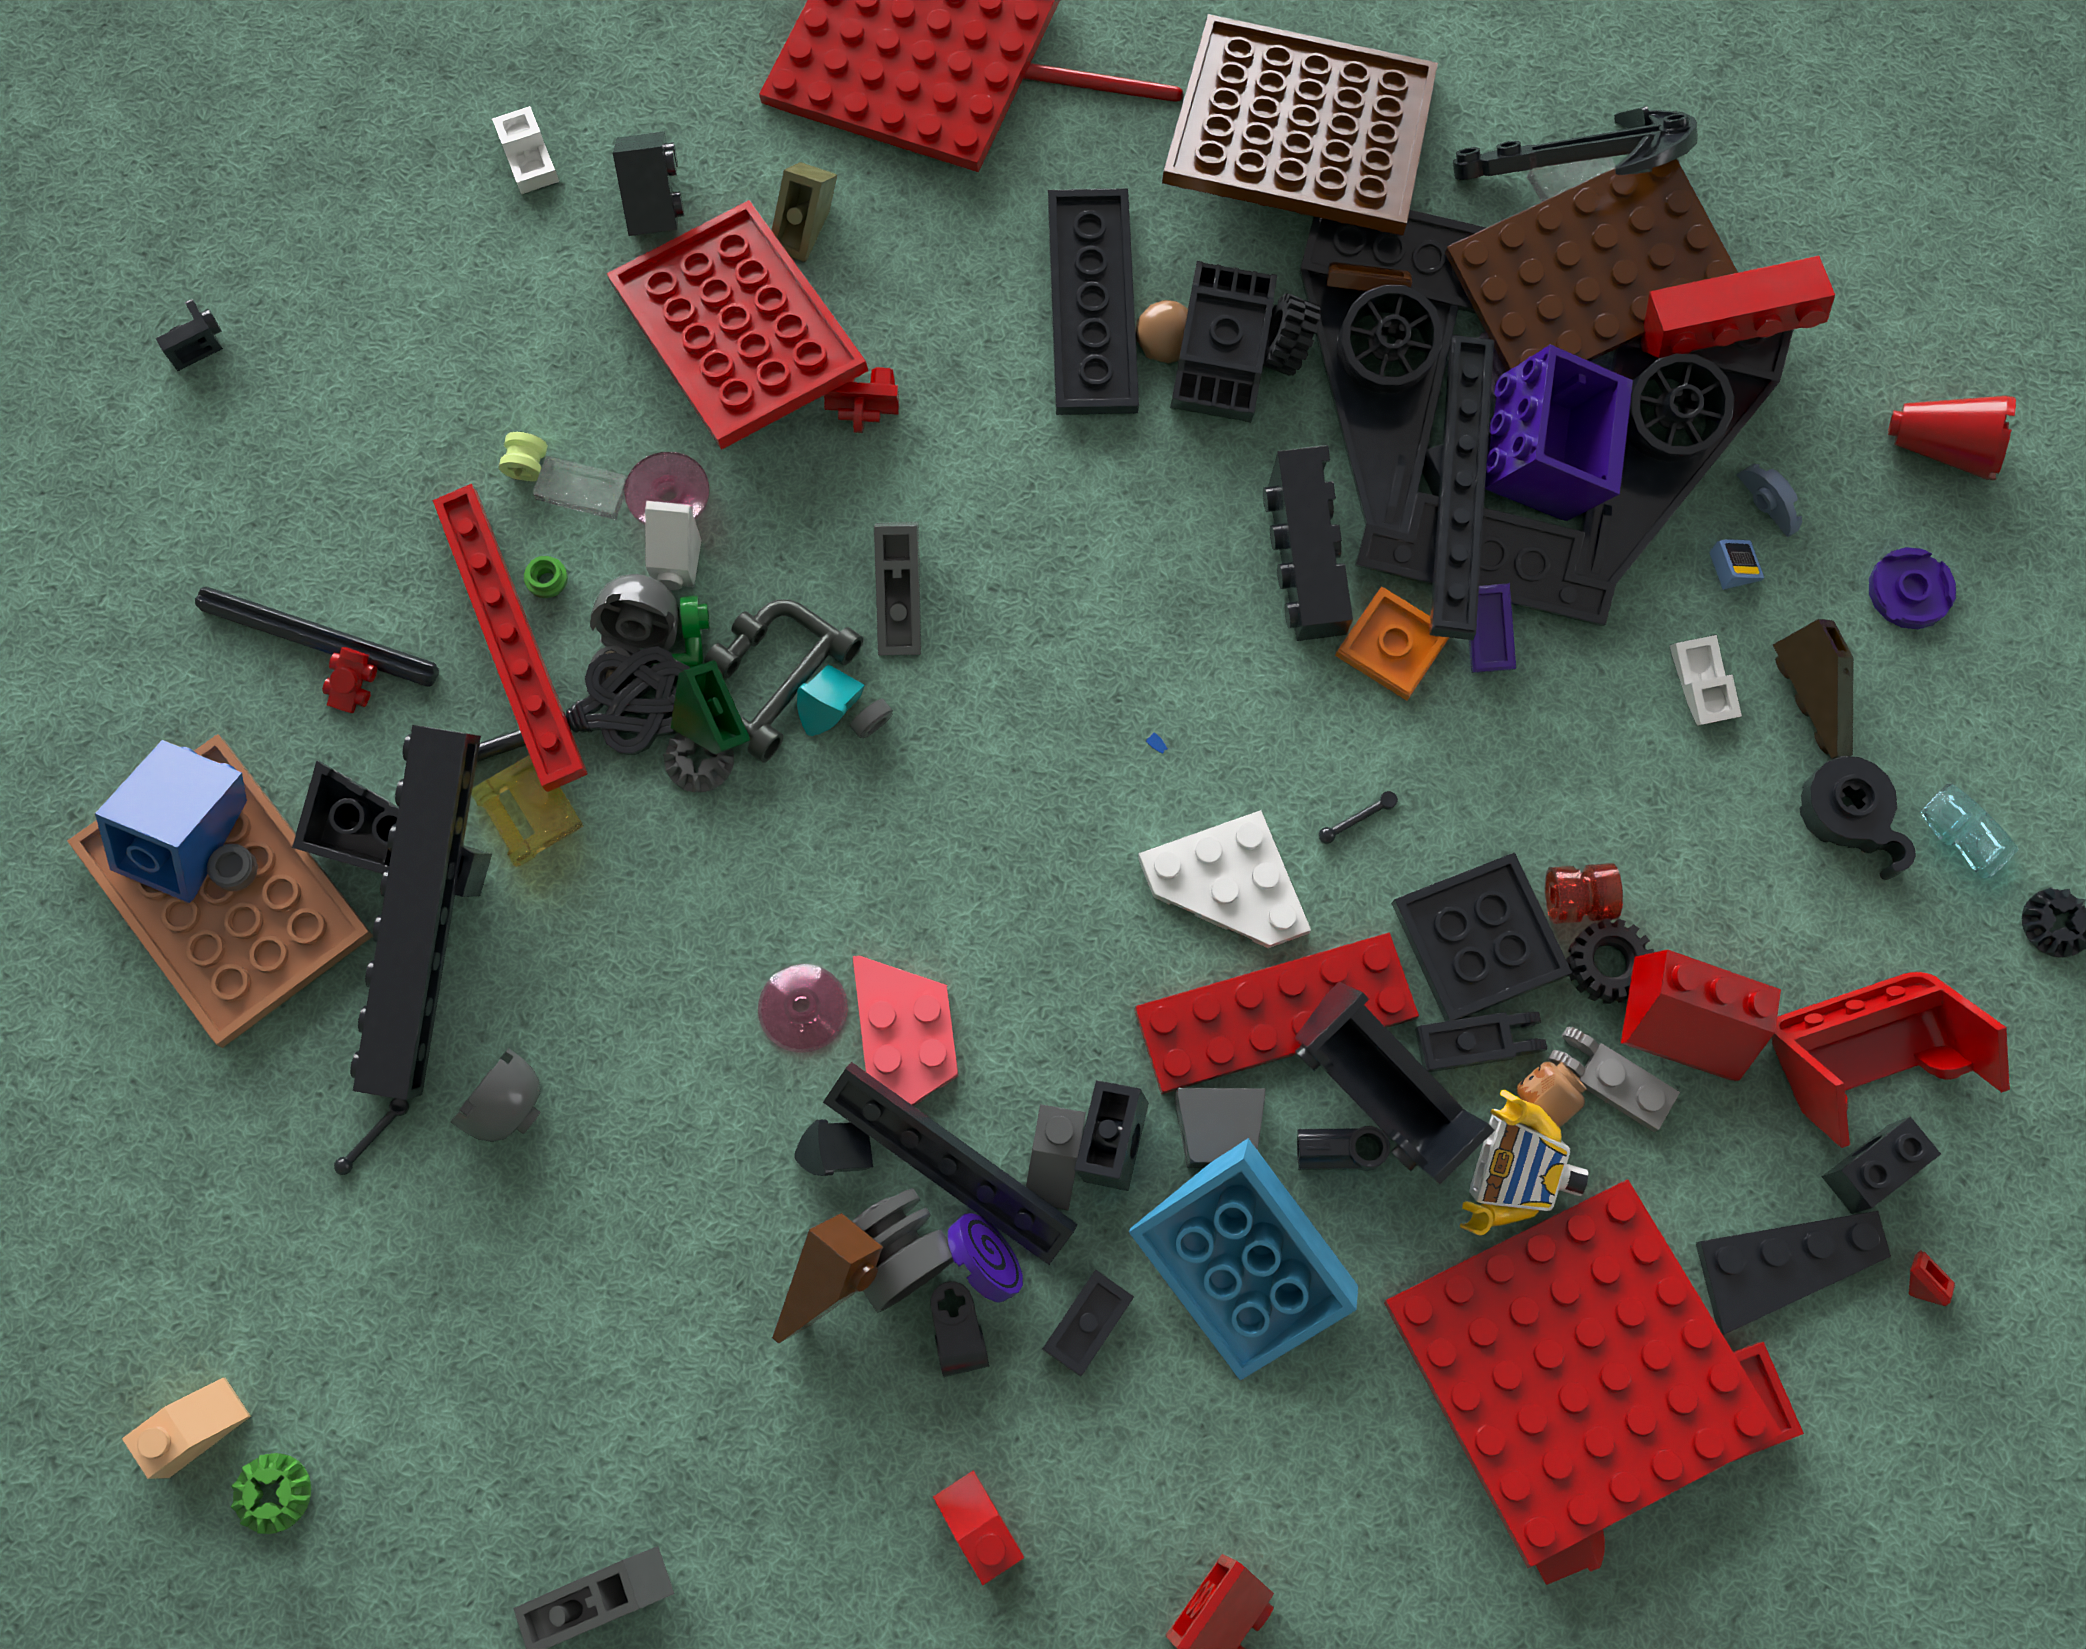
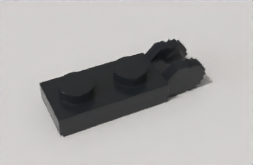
(1475, 1041)

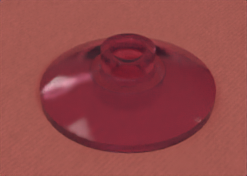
(664, 474)
(808, 1029)

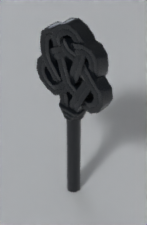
(581, 714)

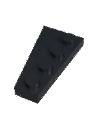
(1777, 1266)

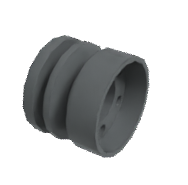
(906, 1257)

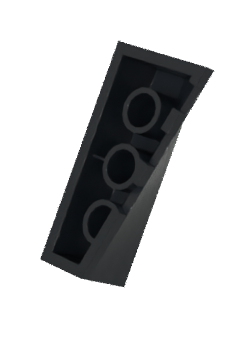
(354, 824)

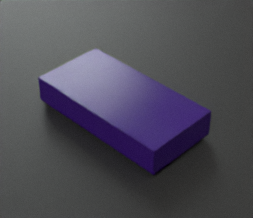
(1494, 639)

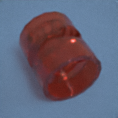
(1591, 893)

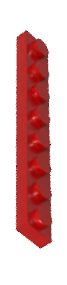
(510, 639)

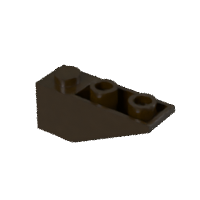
(1823, 677)

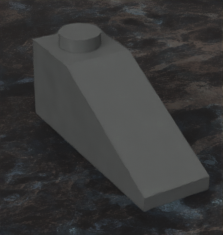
(898, 588)
(594, 1600)

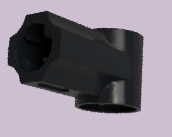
(1336, 1148)

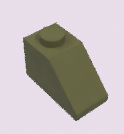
(802, 208)

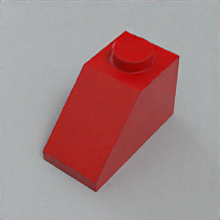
(978, 1527)

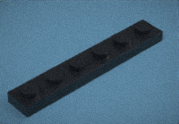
(950, 1163)

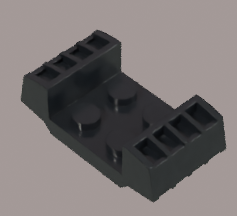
(1224, 342)

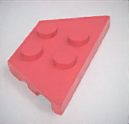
(904, 1029)

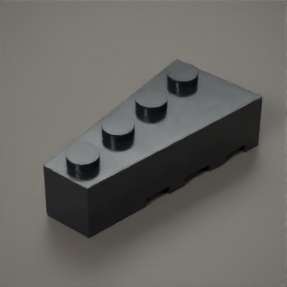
(1308, 544)

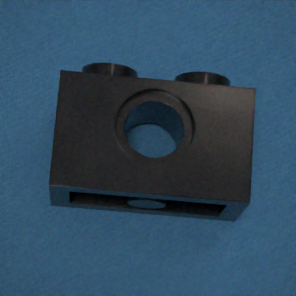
(1112, 1135)
(1881, 1165)

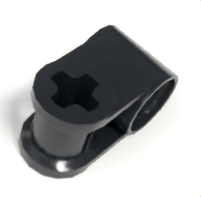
(958, 1338)

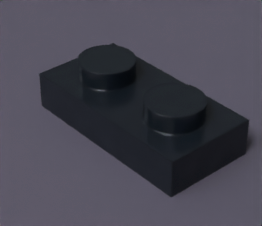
(1088, 1323)

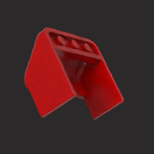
(1881, 1033)

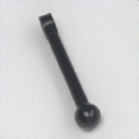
(1387, 801)
(397, 1108)

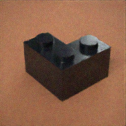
(644, 179)

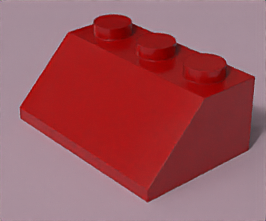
(1698, 1014)

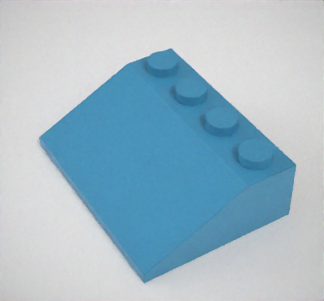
(1246, 1261)

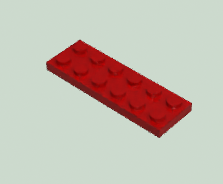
(1261, 1012)

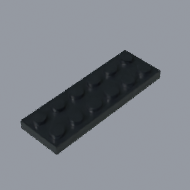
(1092, 302)

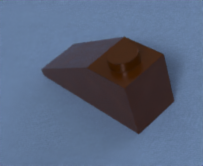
(831, 1268)

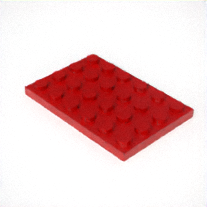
(737, 324)

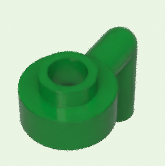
(694, 620)

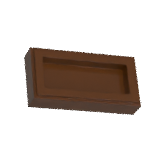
(1365, 277)

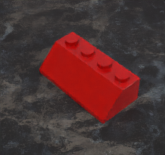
(1737, 307)

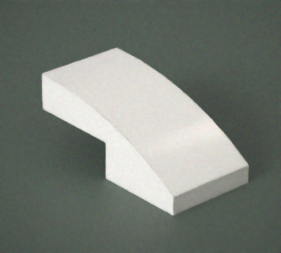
(525, 150)
(1703, 680)

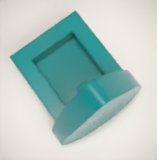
(826, 699)

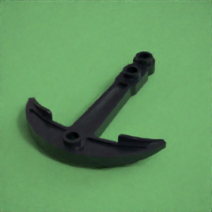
(1650, 141)

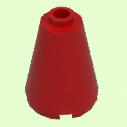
(1957, 432)

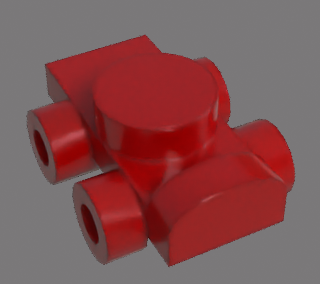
(346, 680)

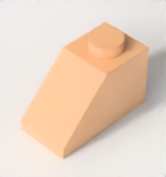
(185, 1429)

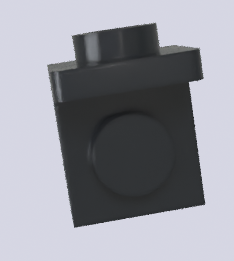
(193, 340)

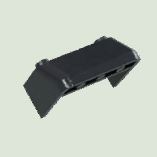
(1389, 1084)

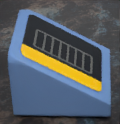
(1735, 563)

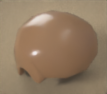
(1162, 330)

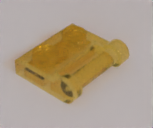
(546, 812)

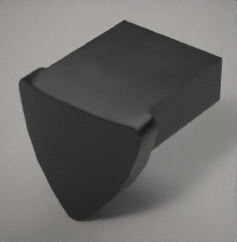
(833, 1148)

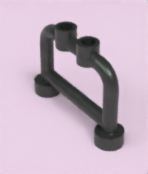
(750, 631)

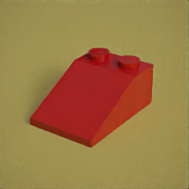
(1222, 1609)

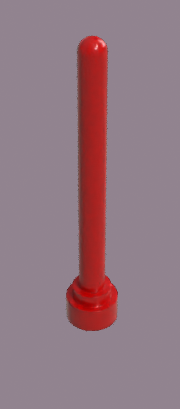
(1103, 82)

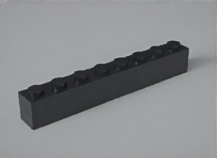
(415, 912)

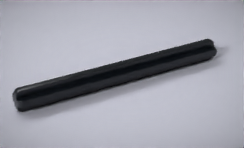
(314, 635)

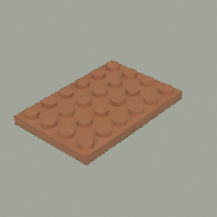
(246, 948)

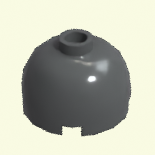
(630, 608)
(501, 1101)

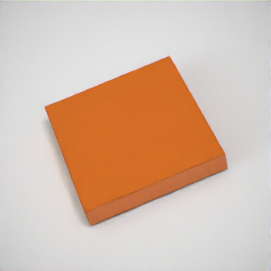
(1392, 644)

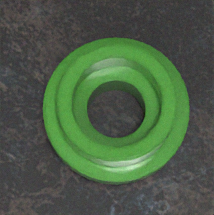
(540, 566)

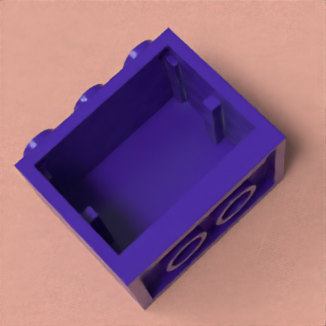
(1558, 434)

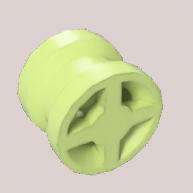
(522, 456)

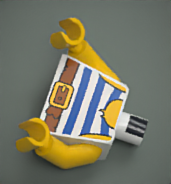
(1520, 1167)

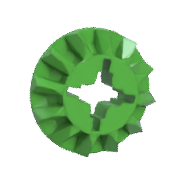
(293, 1493)

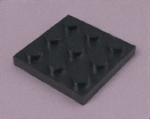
(1481, 938)

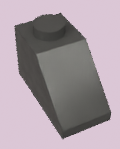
(1055, 1154)

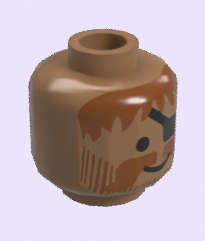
(1554, 1090)

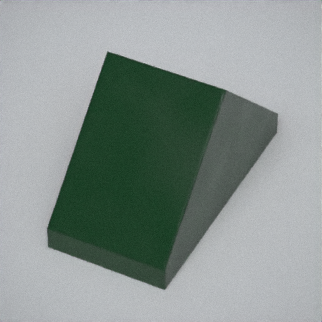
(706, 710)

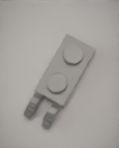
(1618, 1080)

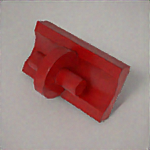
(865, 401)

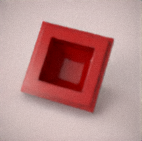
(1930, 1281)

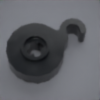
(1858, 825)

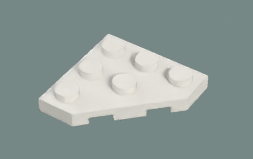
(1230, 880)

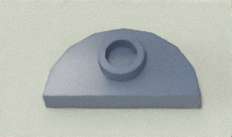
(1772, 496)

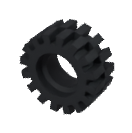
(1290, 333)
(1584, 967)

